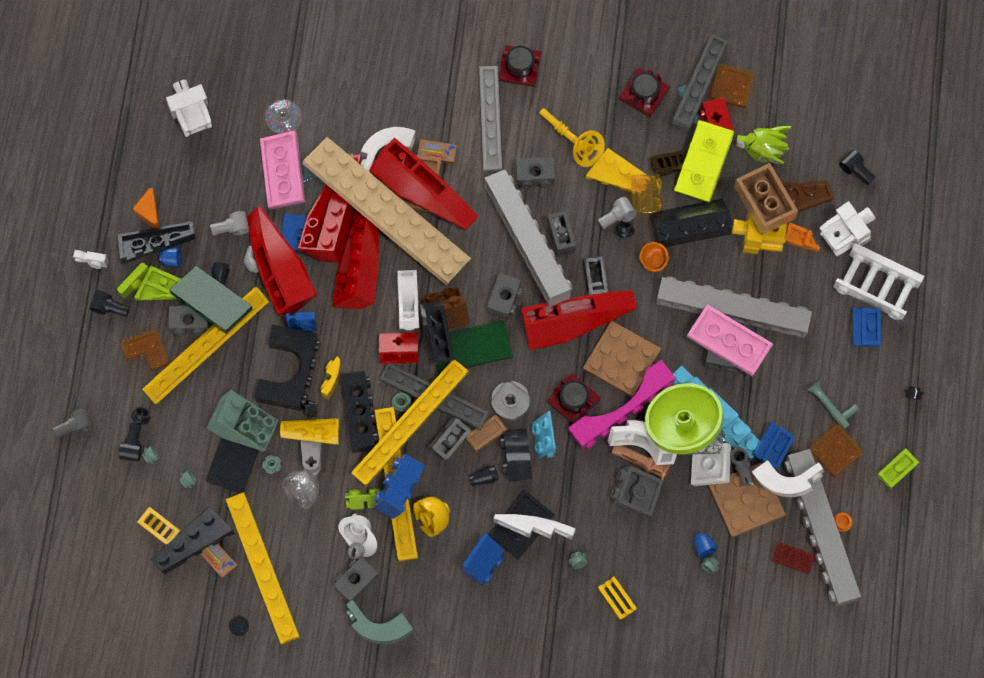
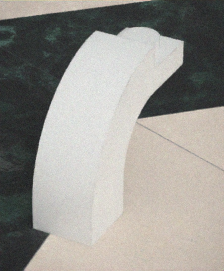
(379, 141)
(408, 300)
(636, 434)
(787, 486)

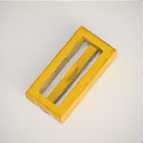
(608, 584)

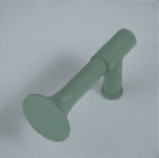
(840, 418)

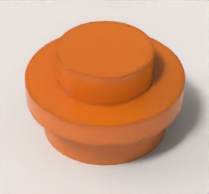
(843, 522)

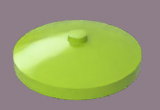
(684, 418)

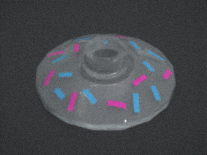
(283, 124)

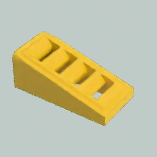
(146, 514)

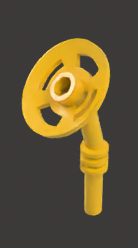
(580, 145)

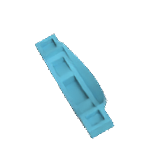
(736, 431)

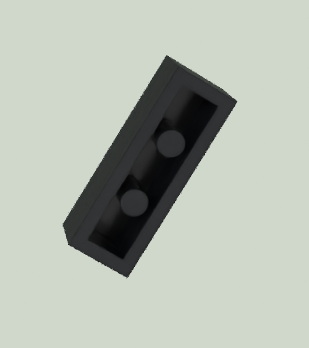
(437, 332)

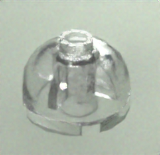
(302, 487)

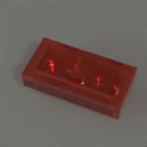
(793, 558)

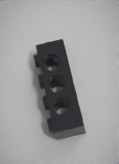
(351, 383)

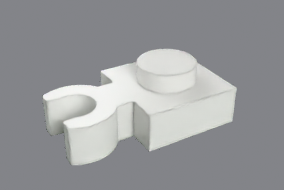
(95, 260)

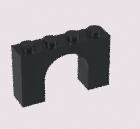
(291, 393)

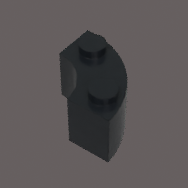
(517, 455)

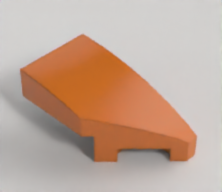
(800, 237)

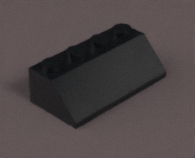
(691, 223)

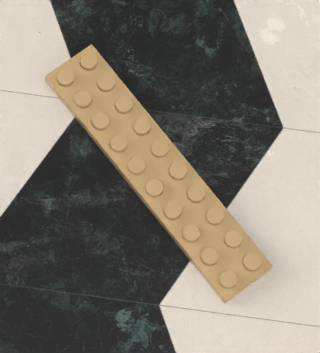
(386, 211)

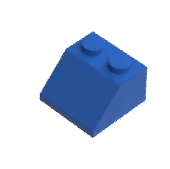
(483, 560)

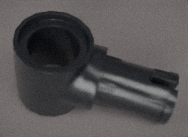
(854, 164)
(103, 303)
(131, 447)

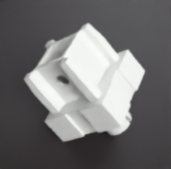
(189, 108)
(850, 228)

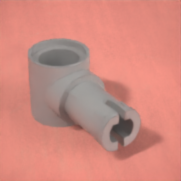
(621, 210)
(235, 224)

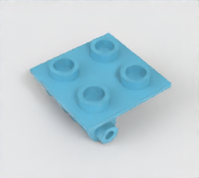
(544, 436)

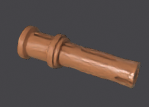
(641, 460)

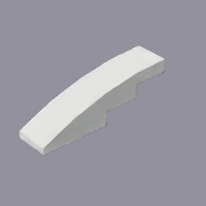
(527, 524)

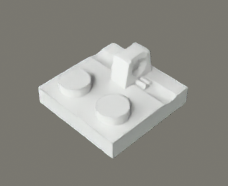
(711, 468)

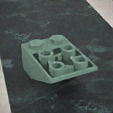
(242, 422)

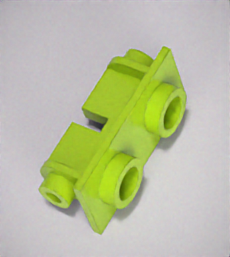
(357, 498)

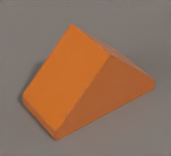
(147, 209)

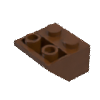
(453, 304)

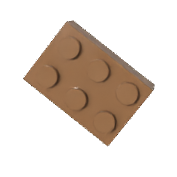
(765, 199)

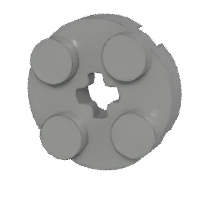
(512, 411)

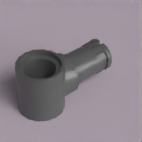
(78, 421)
(742, 467)

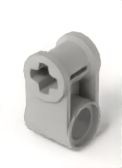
(311, 453)

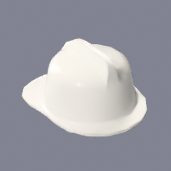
(358, 530)

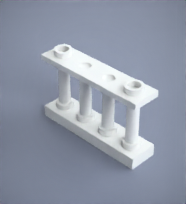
(878, 263)

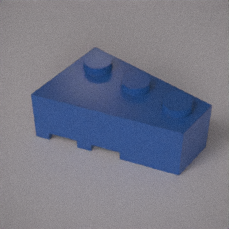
(398, 486)

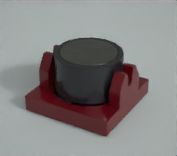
(520, 63)
(644, 90)
(574, 397)

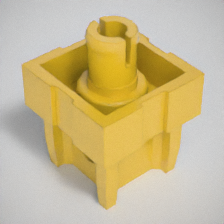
(755, 241)

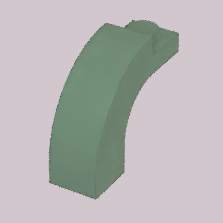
(383, 634)

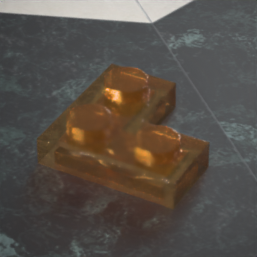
(148, 344)

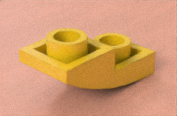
(333, 373)

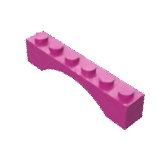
(589, 429)

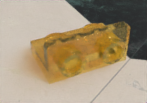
(646, 193)

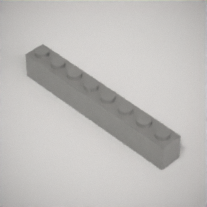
(528, 238)
(741, 308)
(824, 534)

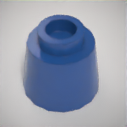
(171, 257)
(704, 545)

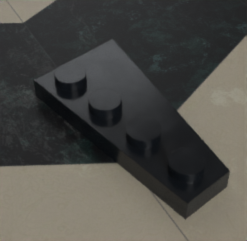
(150, 241)
(200, 534)

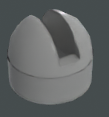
(360, 551)

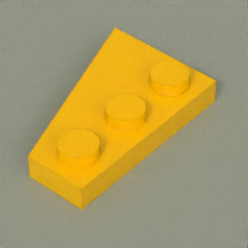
(614, 171)
(311, 430)

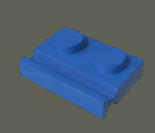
(302, 321)
(866, 327)
(773, 445)

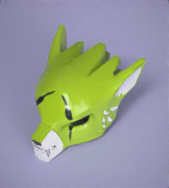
(765, 143)

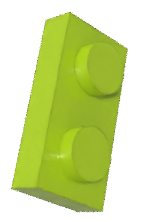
(898, 468)

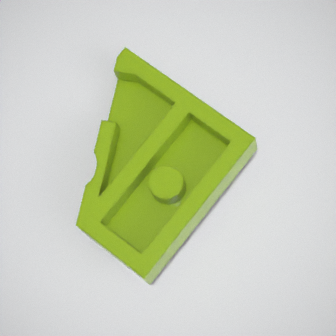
(156, 285)

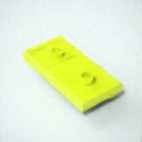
(704, 161)

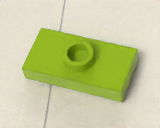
(133, 281)

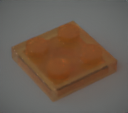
(733, 85)
(836, 450)

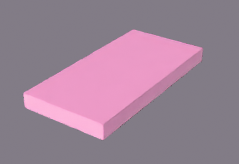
(282, 170)
(729, 340)

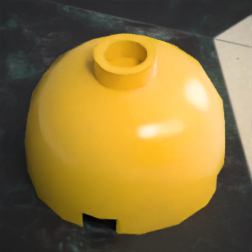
(433, 515)

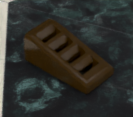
(656, 160)

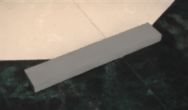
(490, 119)

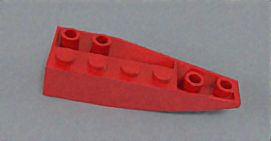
(420, 185)
(327, 225)
(279, 265)
(358, 266)
(573, 317)

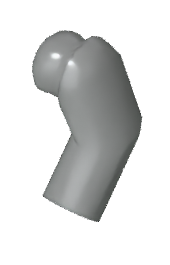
(249, 261)

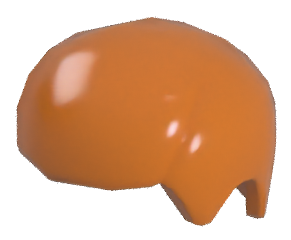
(654, 257)

